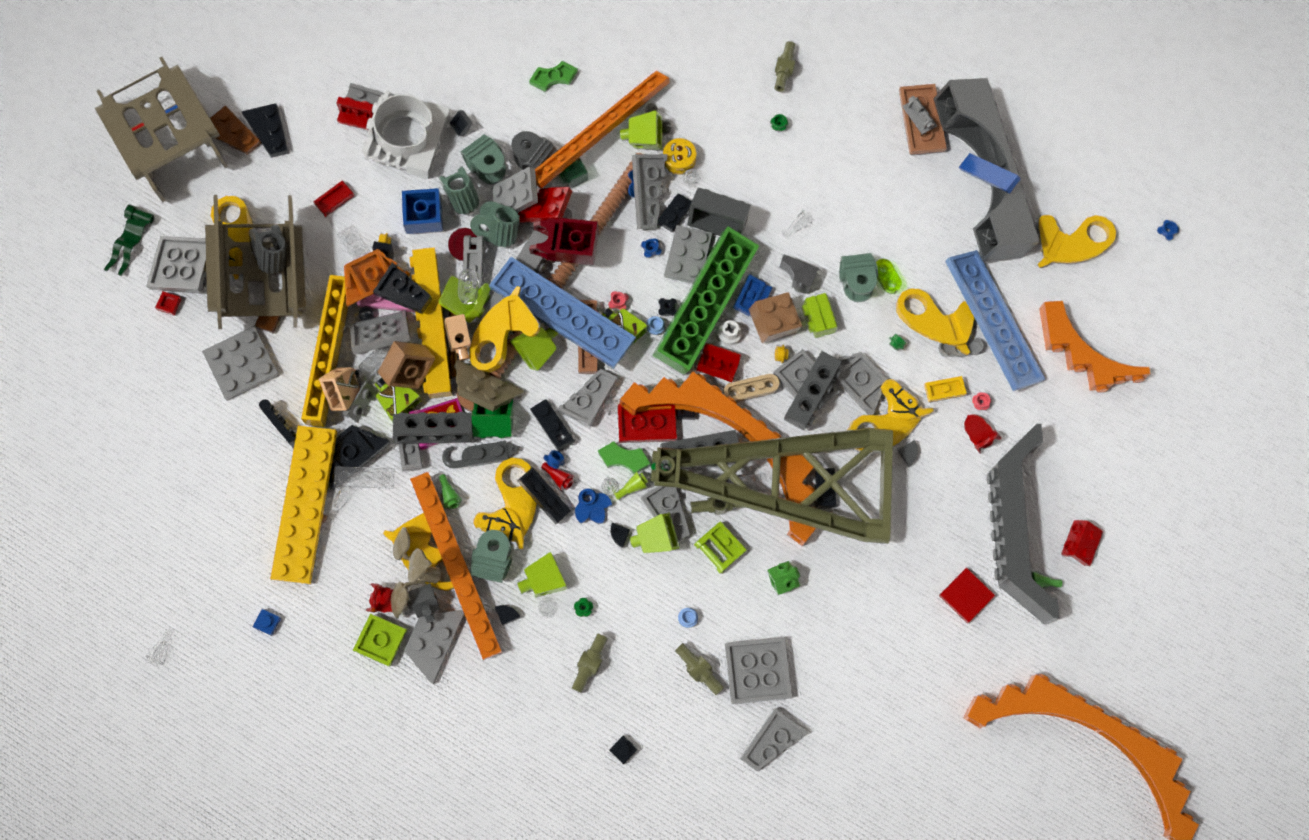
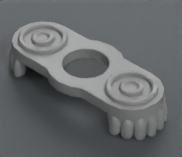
(975, 347)

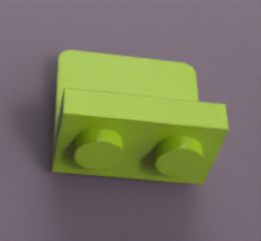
(451, 301)

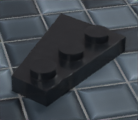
(268, 128)
(401, 290)

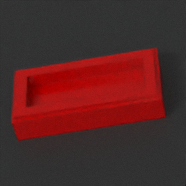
(333, 198)

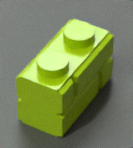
(819, 315)

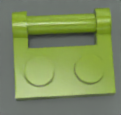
(724, 542)

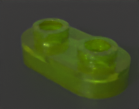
(889, 276)

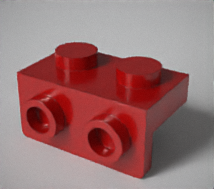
(354, 112)
(718, 362)
(1082, 541)

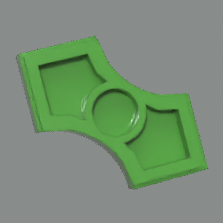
(560, 74)
(616, 456)

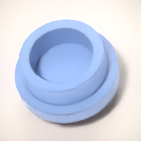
(655, 325)
(688, 617)

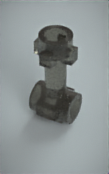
(666, 125)

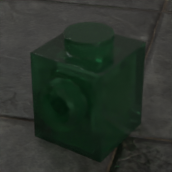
(574, 174)

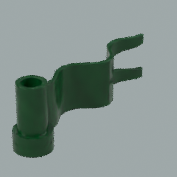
(131, 236)

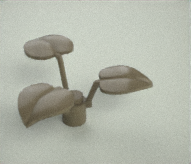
(419, 568)

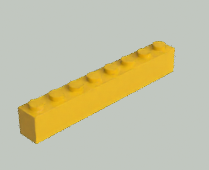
(432, 322)
(326, 351)

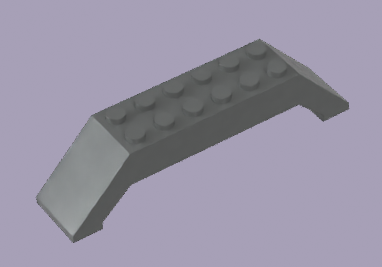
(1011, 531)

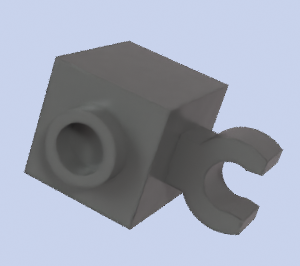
(423, 602)

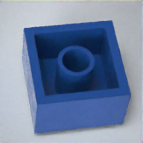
(422, 211)

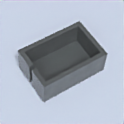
(715, 212)

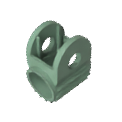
(485, 160)
(462, 200)
(502, 229)
(856, 270)
(491, 564)

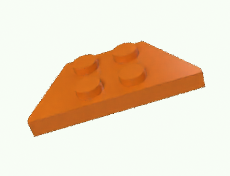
(364, 275)

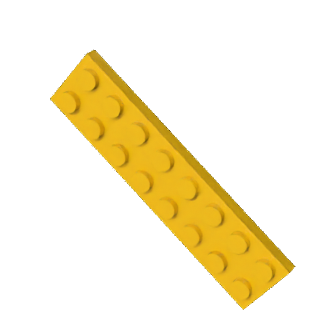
(304, 505)

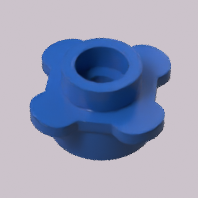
(1172, 226)
(651, 243)
(554, 459)

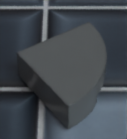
(909, 453)

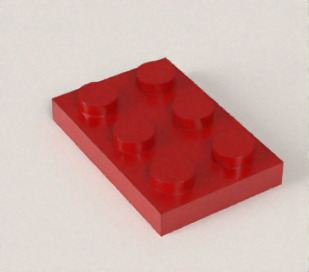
(550, 205)
(648, 425)

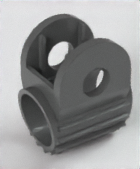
(533, 151)
(269, 260)

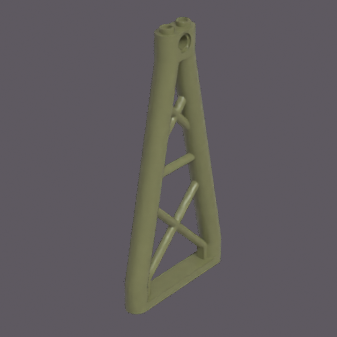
(872, 439)

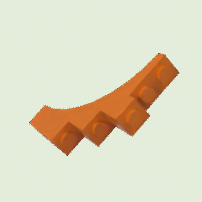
(1101, 371)

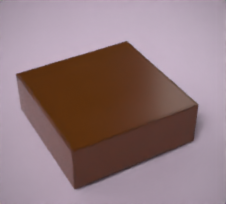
(267, 323)

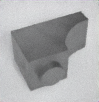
(800, 273)

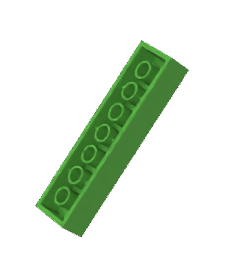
(705, 300)

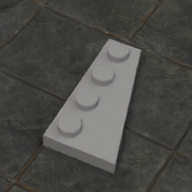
(647, 177)

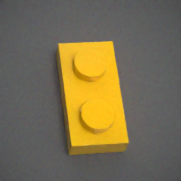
(945, 389)

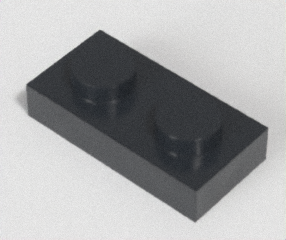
(674, 212)
(828, 499)

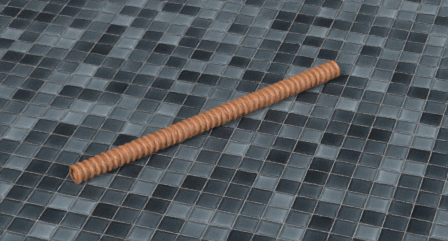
(565, 269)

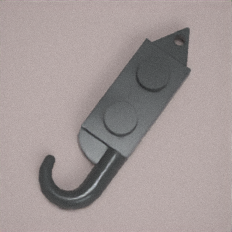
(481, 454)

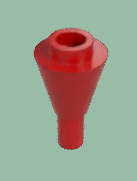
(562, 479)

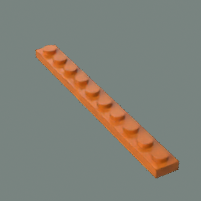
(600, 128)
(456, 566)

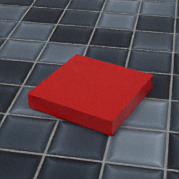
(966, 595)

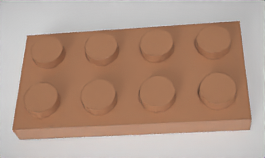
(932, 140)

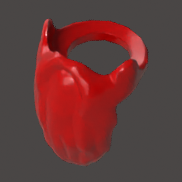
(980, 432)
(380, 599)

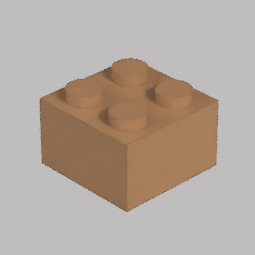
(775, 317)
(406, 365)

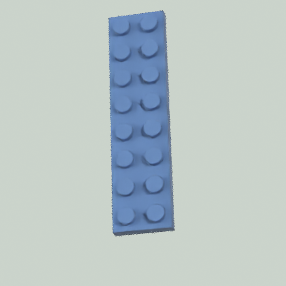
(564, 313)
(995, 320)

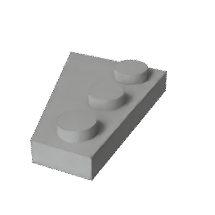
(589, 400)
(666, 500)
(772, 739)

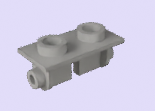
(919, 115)
(360, 402)

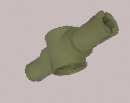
(784, 66)
(709, 506)
(589, 663)
(699, 669)

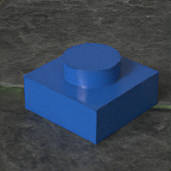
(266, 622)

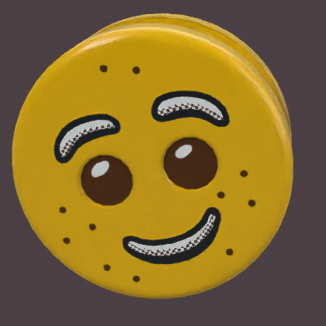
(680, 156)

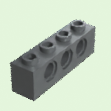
(824, 364)
(424, 434)
(721, 438)

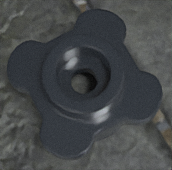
(663, 311)

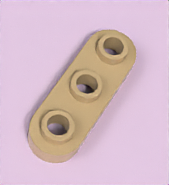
(758, 383)

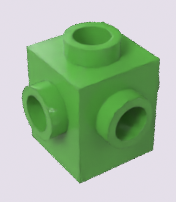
(784, 577)

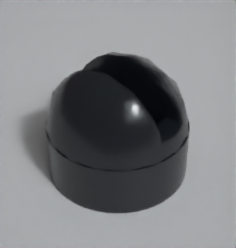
(365, 316)

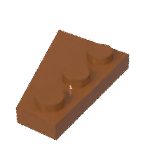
(233, 131)

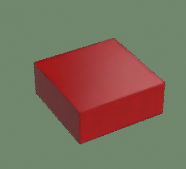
(168, 303)

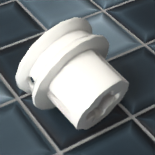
(725, 337)

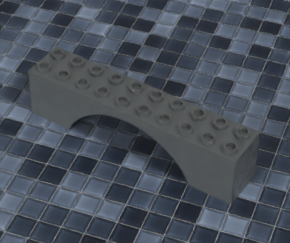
(971, 114)

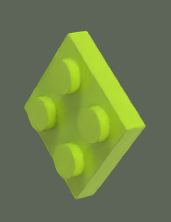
(380, 640)

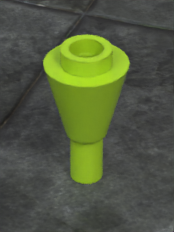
(635, 483)

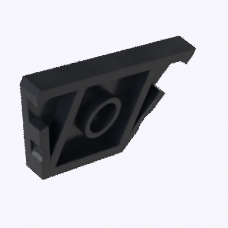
(355, 449)

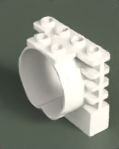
(417, 158)

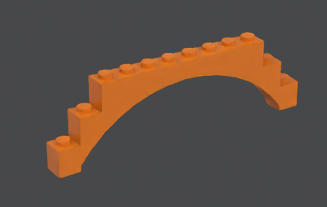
(701, 397)
(1153, 762)

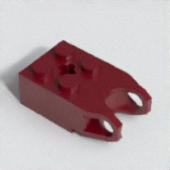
(563, 239)

